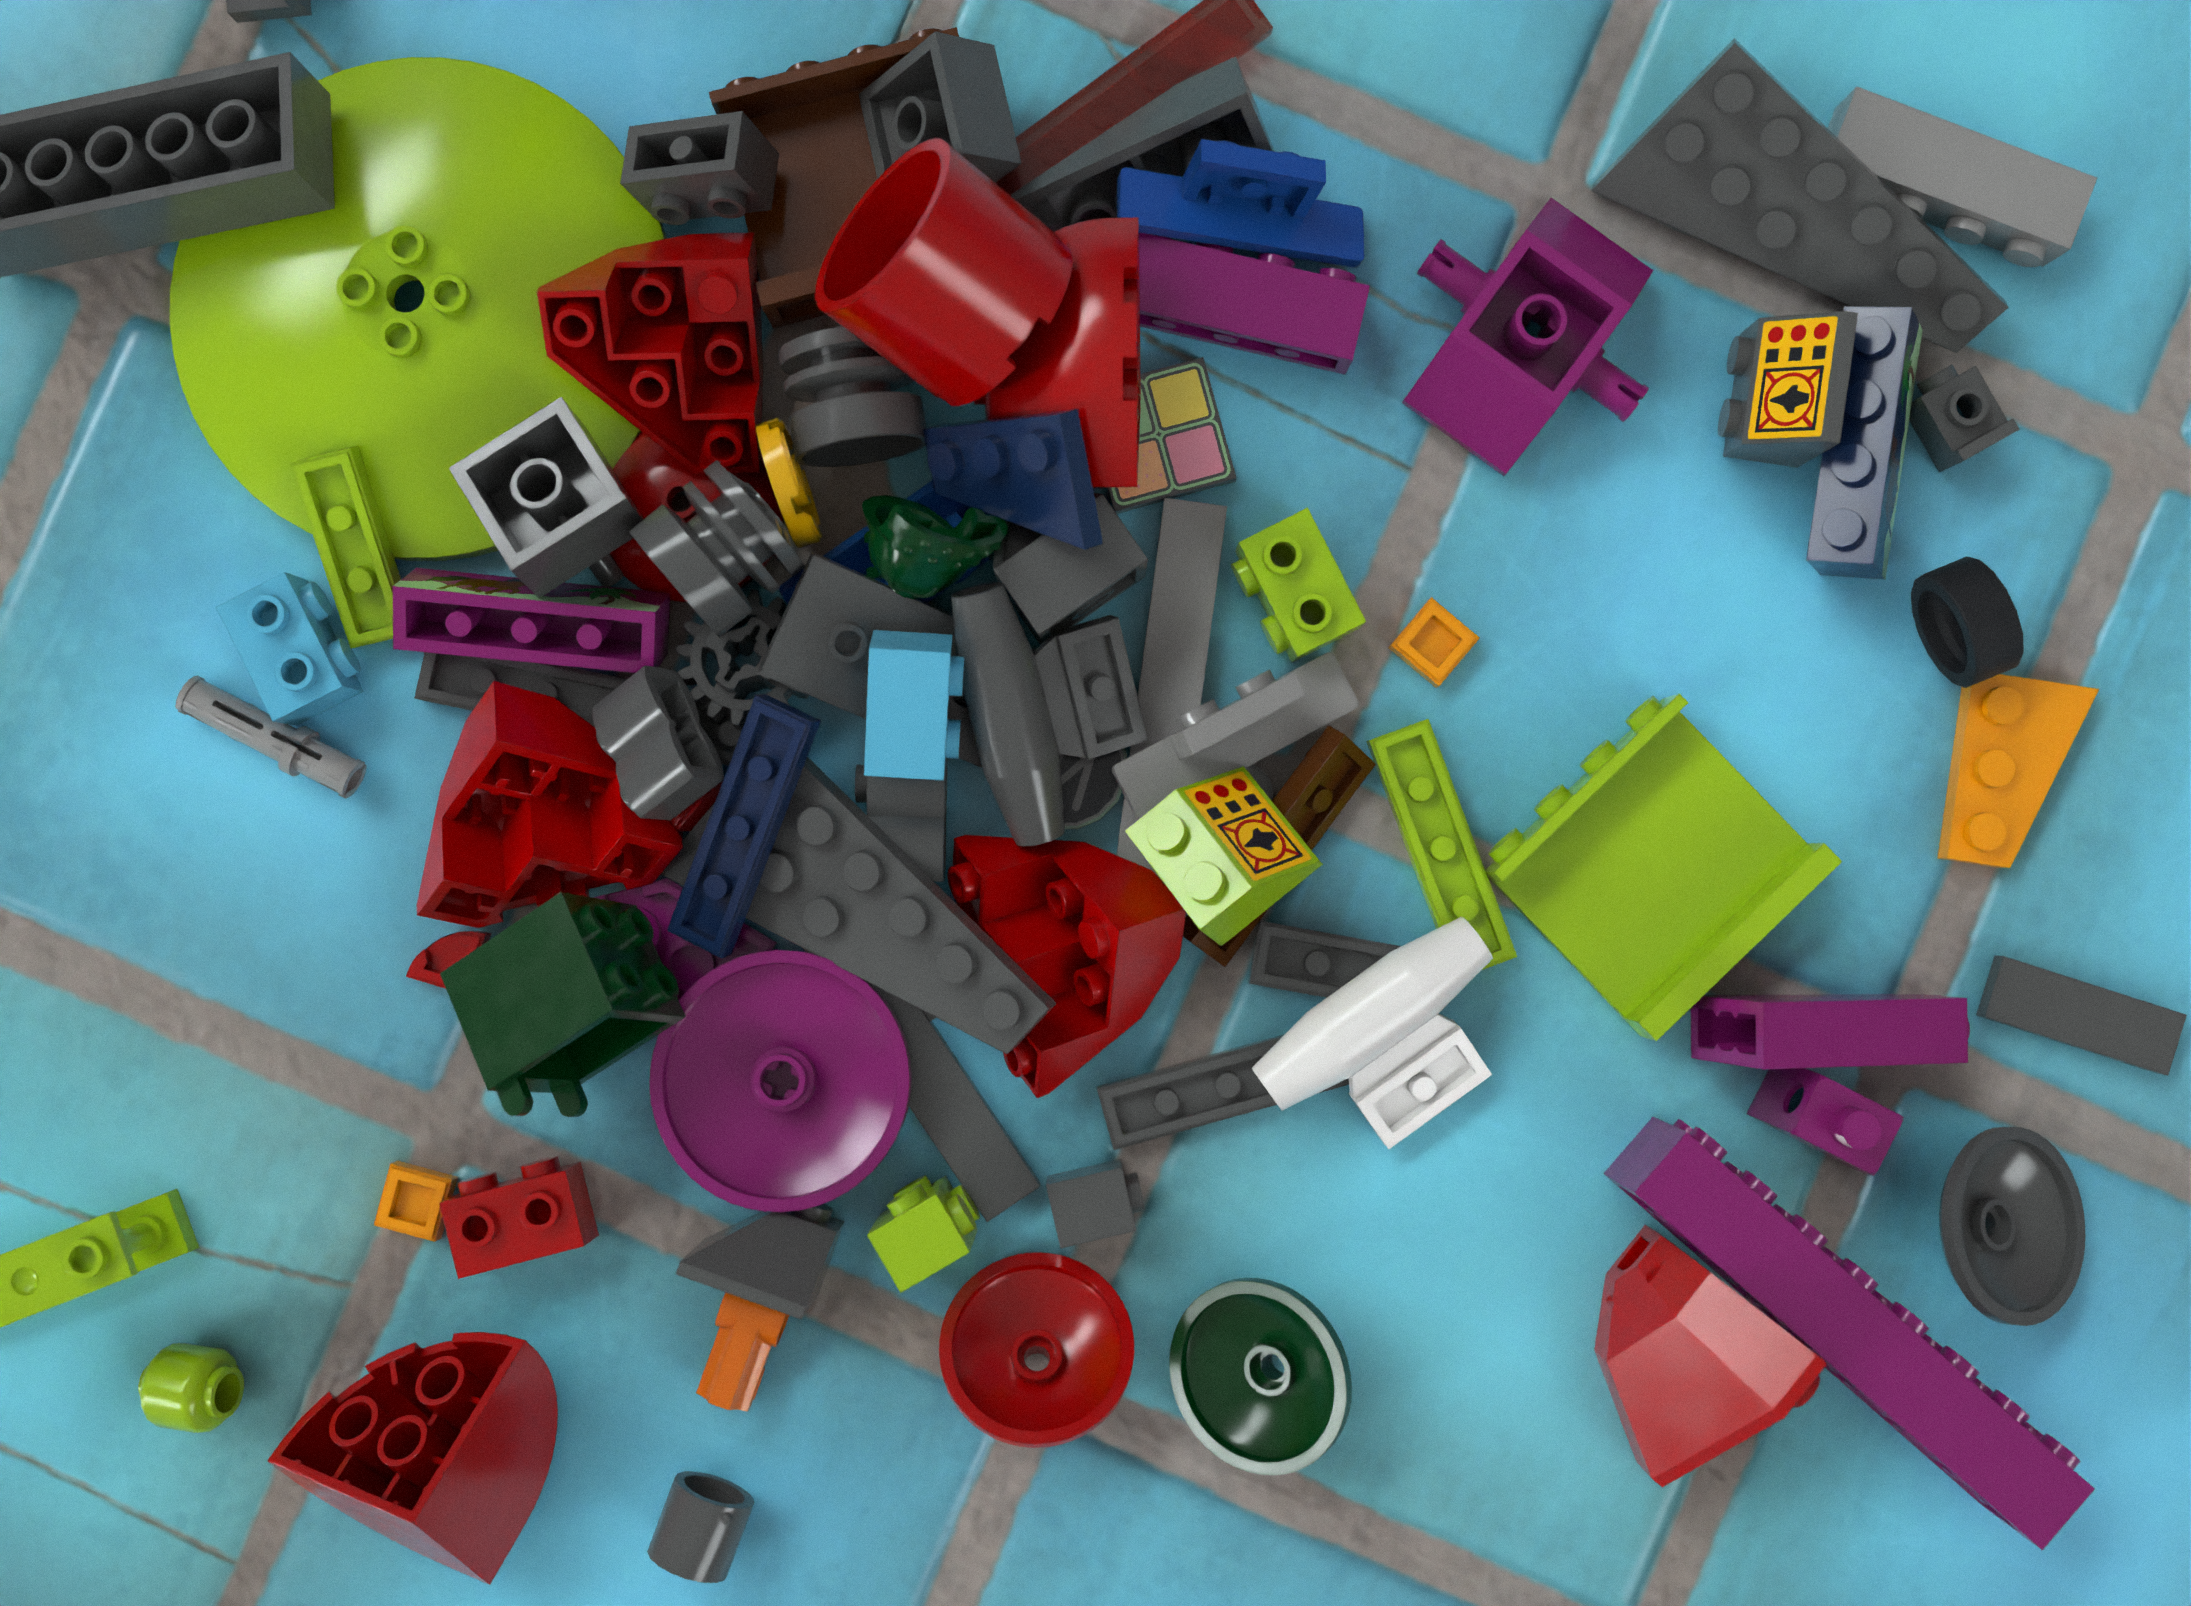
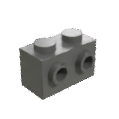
(700, 168)

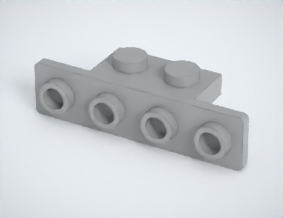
(1239, 734)

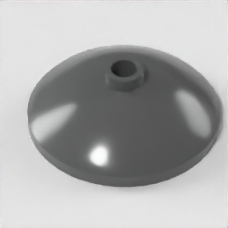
(2012, 1226)

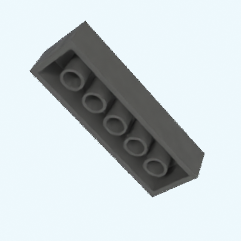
(163, 163)

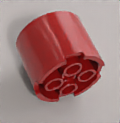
(943, 273)

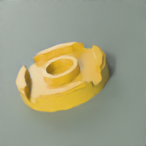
(789, 482)

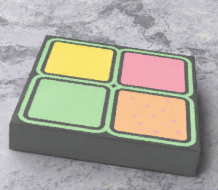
(1179, 438)

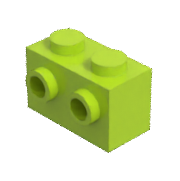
(1297, 586)
(924, 1230)

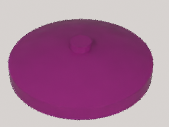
(780, 1081)

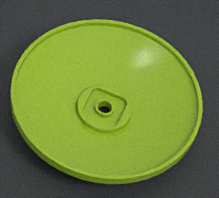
(294, 321)

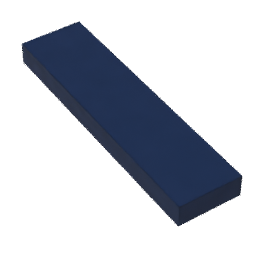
(743, 825)

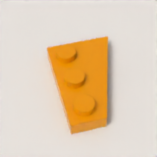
(2004, 762)

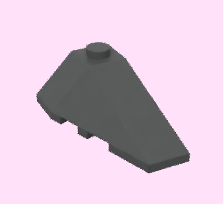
(1152, 139)

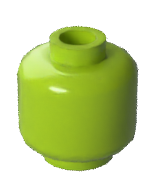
(190, 1387)

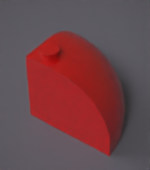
(1088, 352)
(435, 1447)

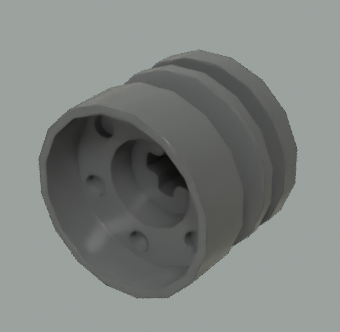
(854, 401)
(718, 547)

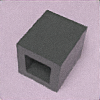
(1094, 1202)

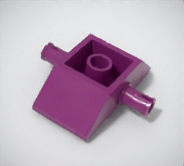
(1495, 381)

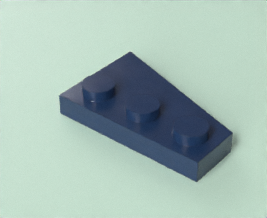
(1020, 471)

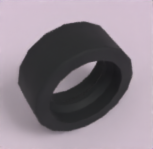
(1967, 621)

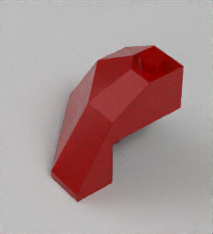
(532, 815)

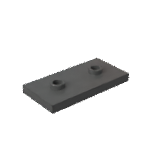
(828, 634)

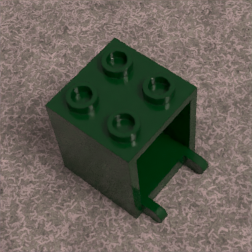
(561, 999)

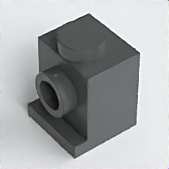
(1943, 430)

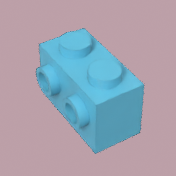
(291, 648)
(910, 705)

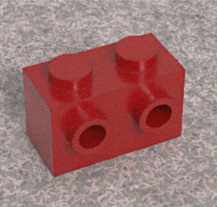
(518, 1218)

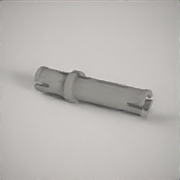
(293, 748)

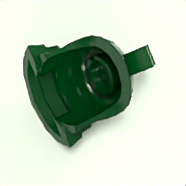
(920, 549)

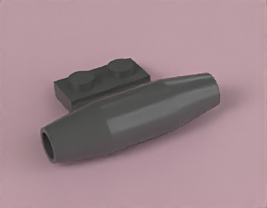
(1032, 705)

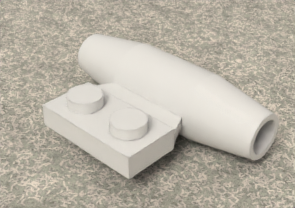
(1388, 1036)

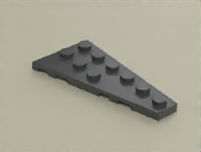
(1777, 187)
(875, 913)

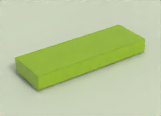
(350, 542)

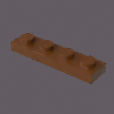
(1310, 804)

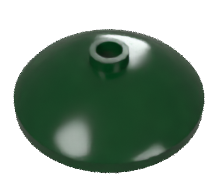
(1236, 1395)

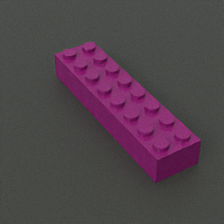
(1863, 1337)

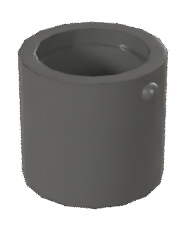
(700, 1527)

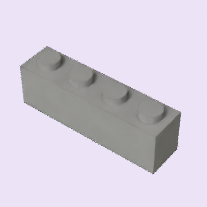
(1966, 179)

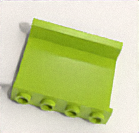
(1656, 868)

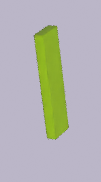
(1438, 835)

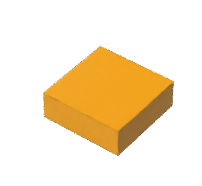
(1433, 642)
(413, 1199)

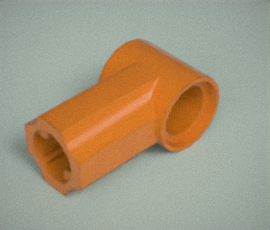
(740, 1352)

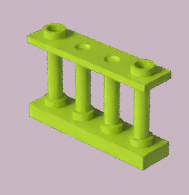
(93, 1255)

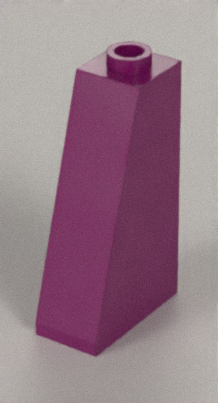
(1830, 1030)

